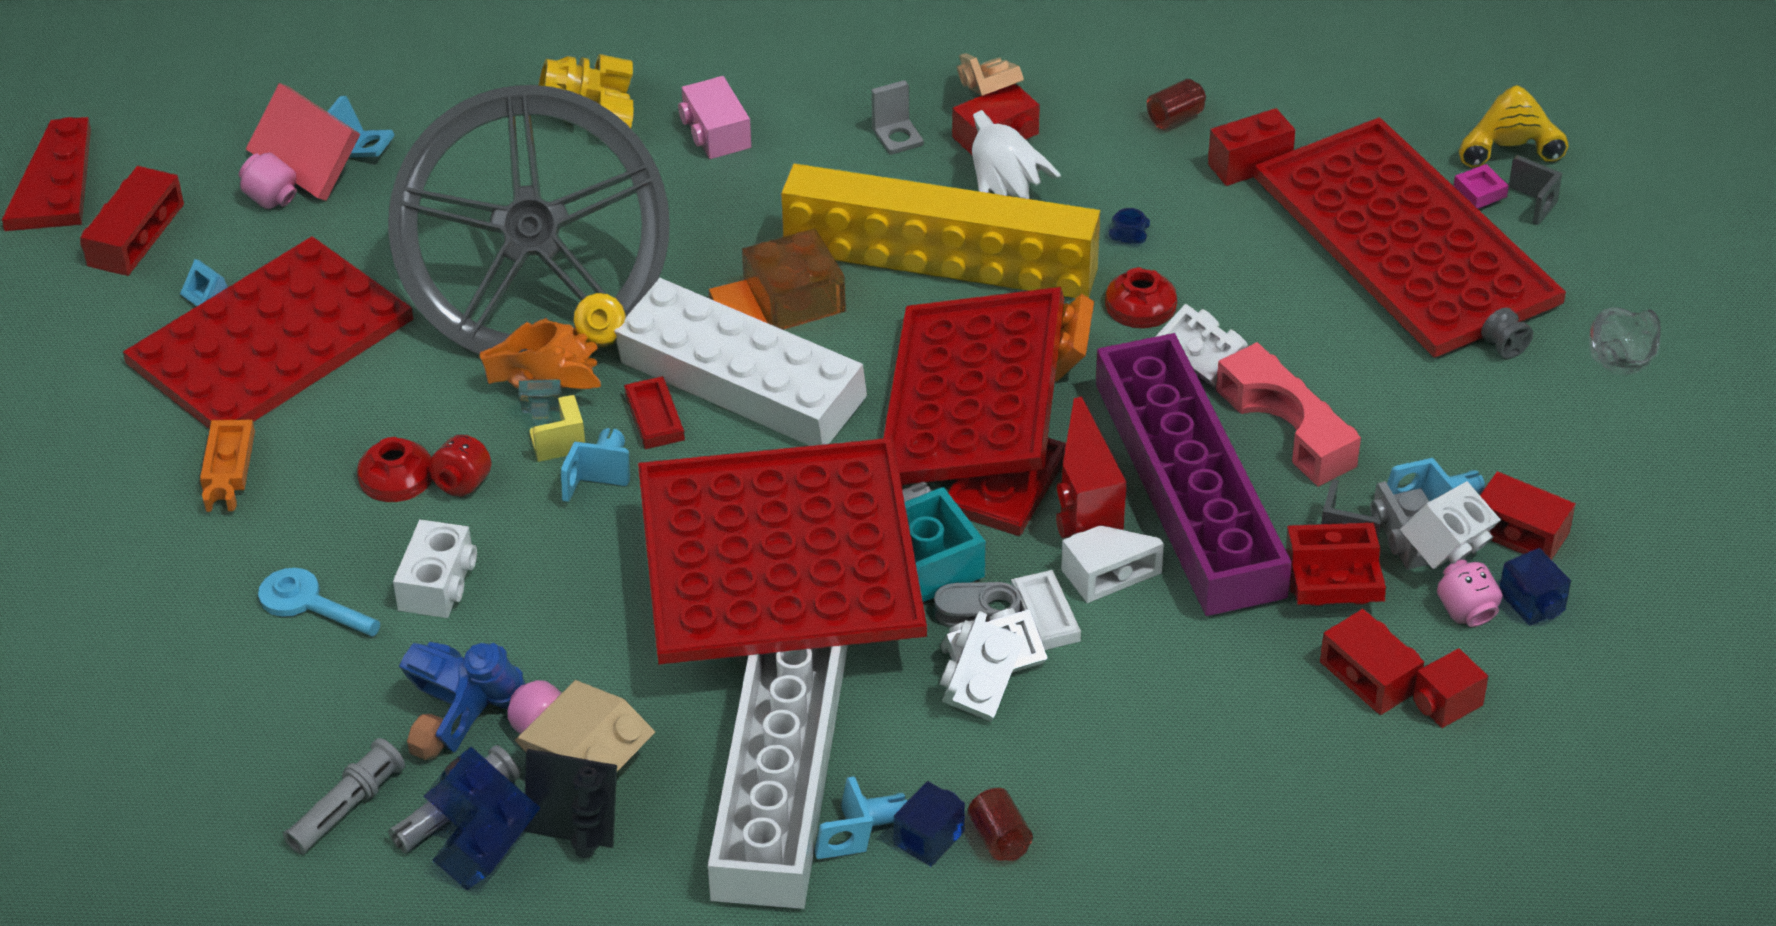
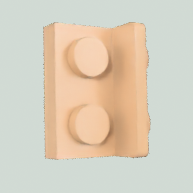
(990, 77)

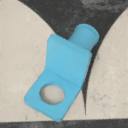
(344, 112)
(597, 462)
(1432, 479)
(860, 817)

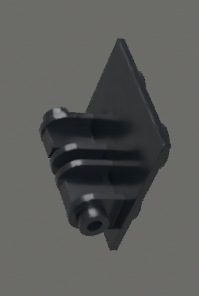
(573, 799)

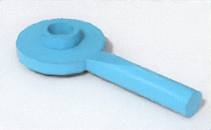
(297, 590)

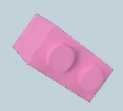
(715, 117)

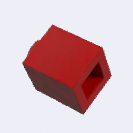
(1450, 688)

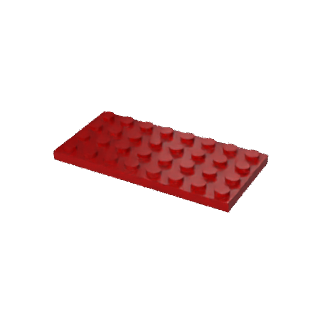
(1407, 235)

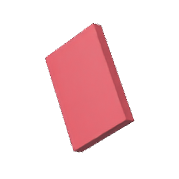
(304, 139)

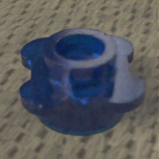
(1129, 226)

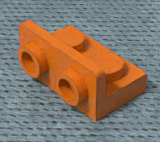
(1074, 334)

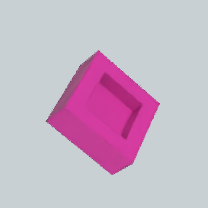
(1481, 186)

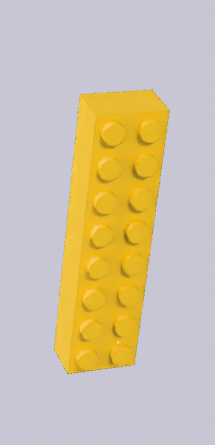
(945, 230)

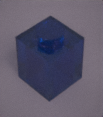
(1535, 586)
(929, 823)

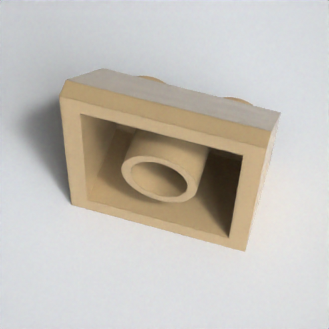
(588, 726)

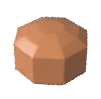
(423, 739)

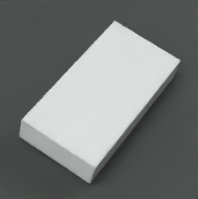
(1048, 609)

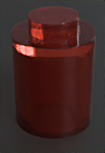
(1176, 103)
(1000, 824)

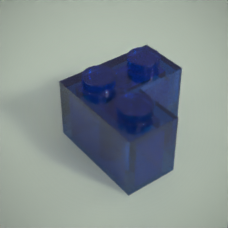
(487, 813)

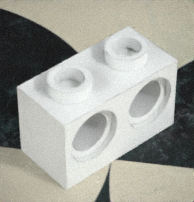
(1451, 526)
(434, 568)

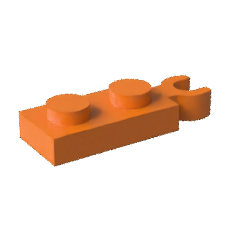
(226, 461)

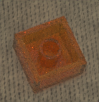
(794, 279)

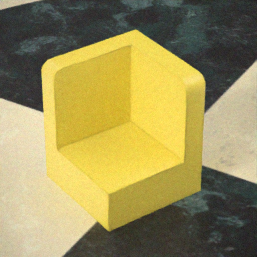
(557, 438)

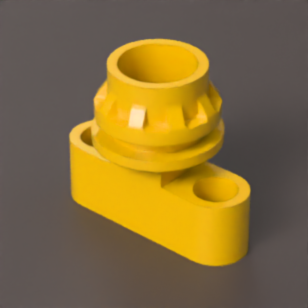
(604, 84)

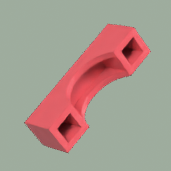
(1259, 383)

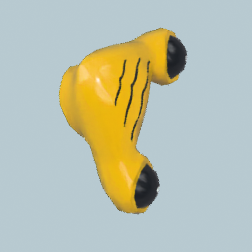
(1512, 122)

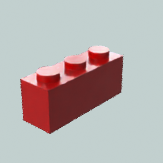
(132, 220)

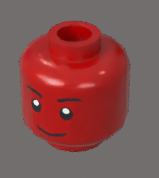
(460, 465)

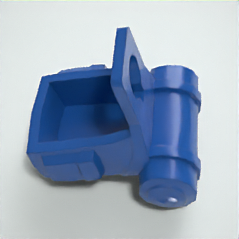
(463, 682)

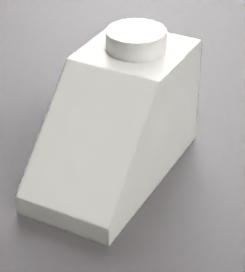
(1109, 560)

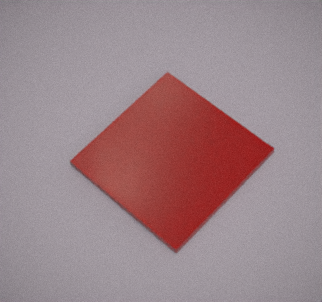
(779, 551)

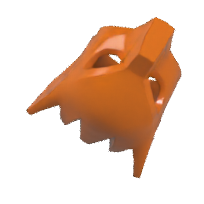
(551, 354)

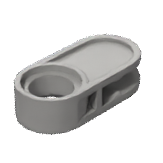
(963, 601)

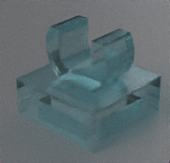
(540, 399)

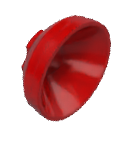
(1141, 306)
(398, 478)

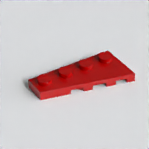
(54, 180)

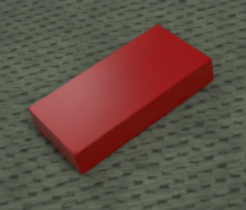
(654, 412)

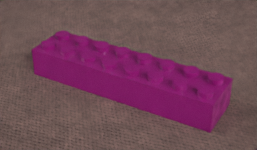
(1192, 475)

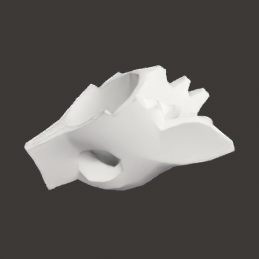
(1006, 160)

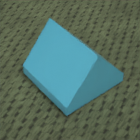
(202, 283)

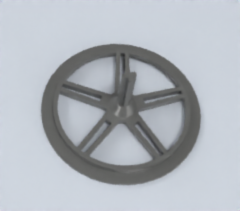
(529, 222)

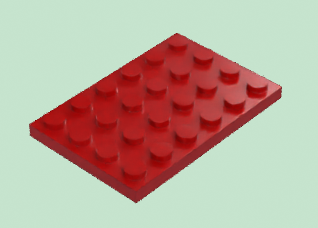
(268, 335)
(975, 385)

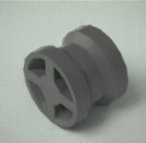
(1507, 333)

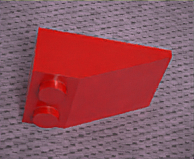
(1091, 480)

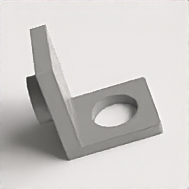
(891, 115)

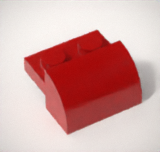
(1335, 564)

